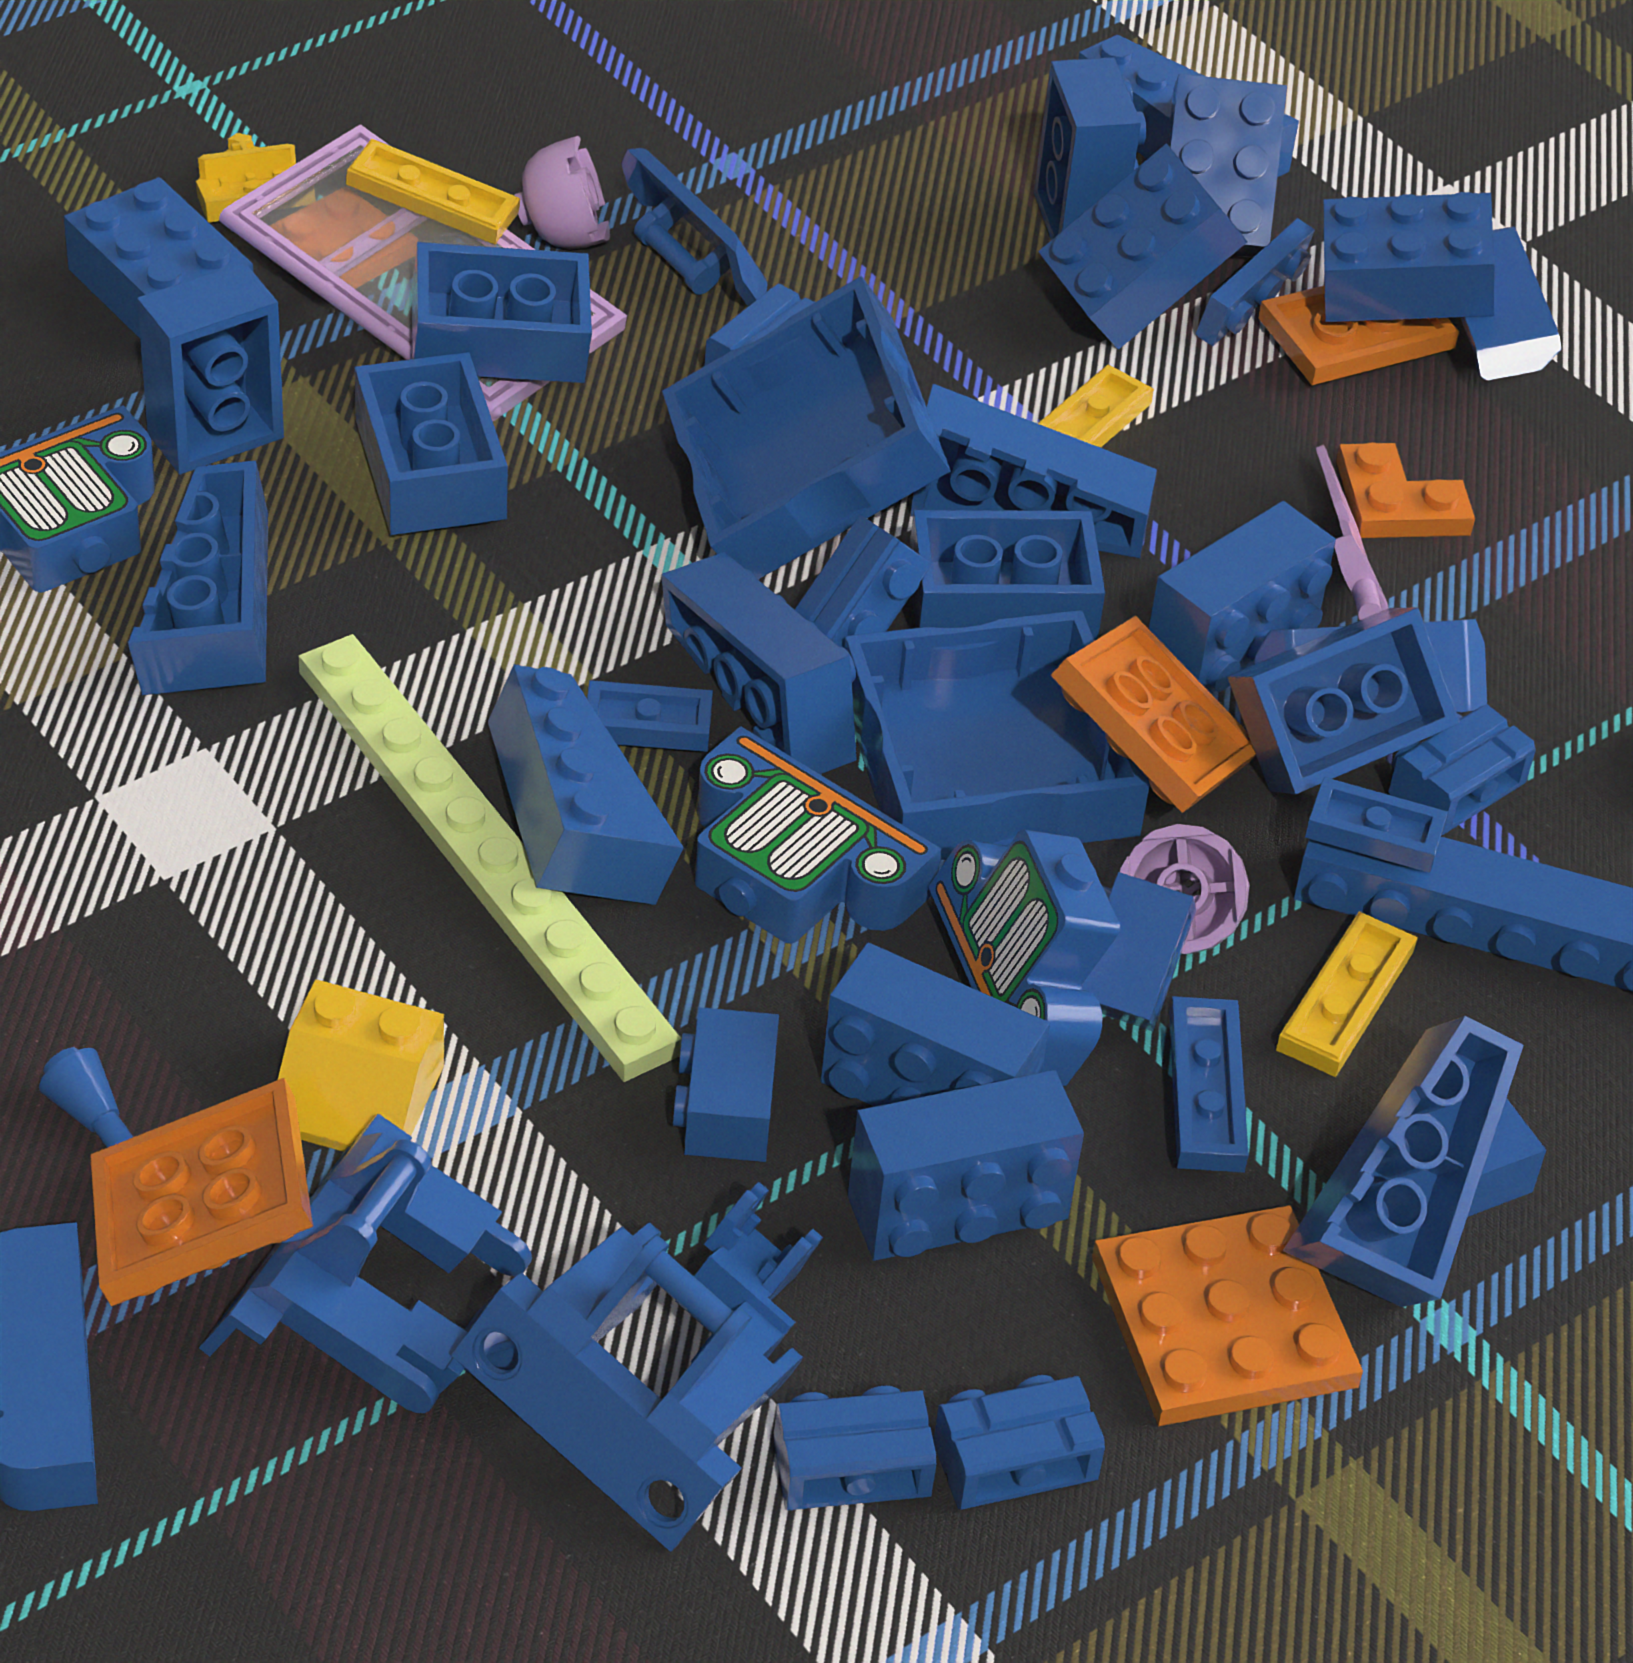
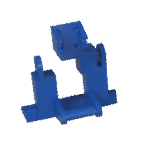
(316, 1284)
(602, 1411)

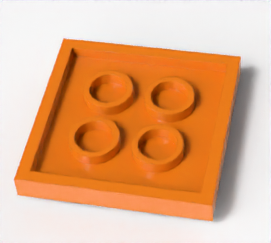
(1155, 713)
(199, 1192)
(1224, 1316)

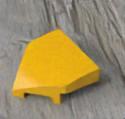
(238, 171)

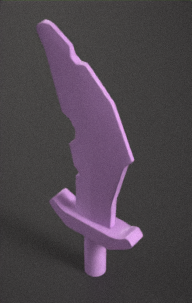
(1350, 549)

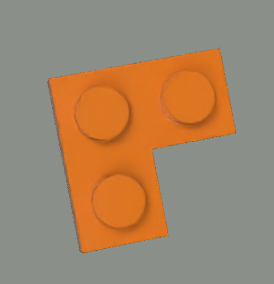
(1392, 506)

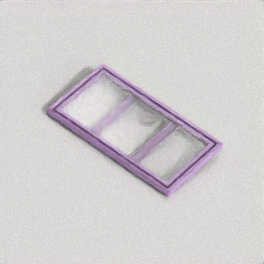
(364, 252)

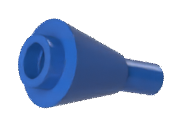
(80, 1088)

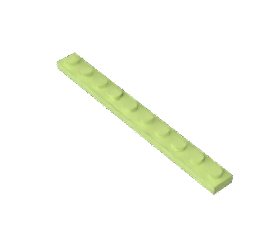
(491, 859)

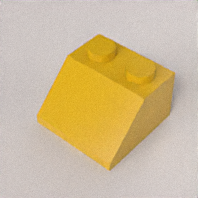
(360, 1059)

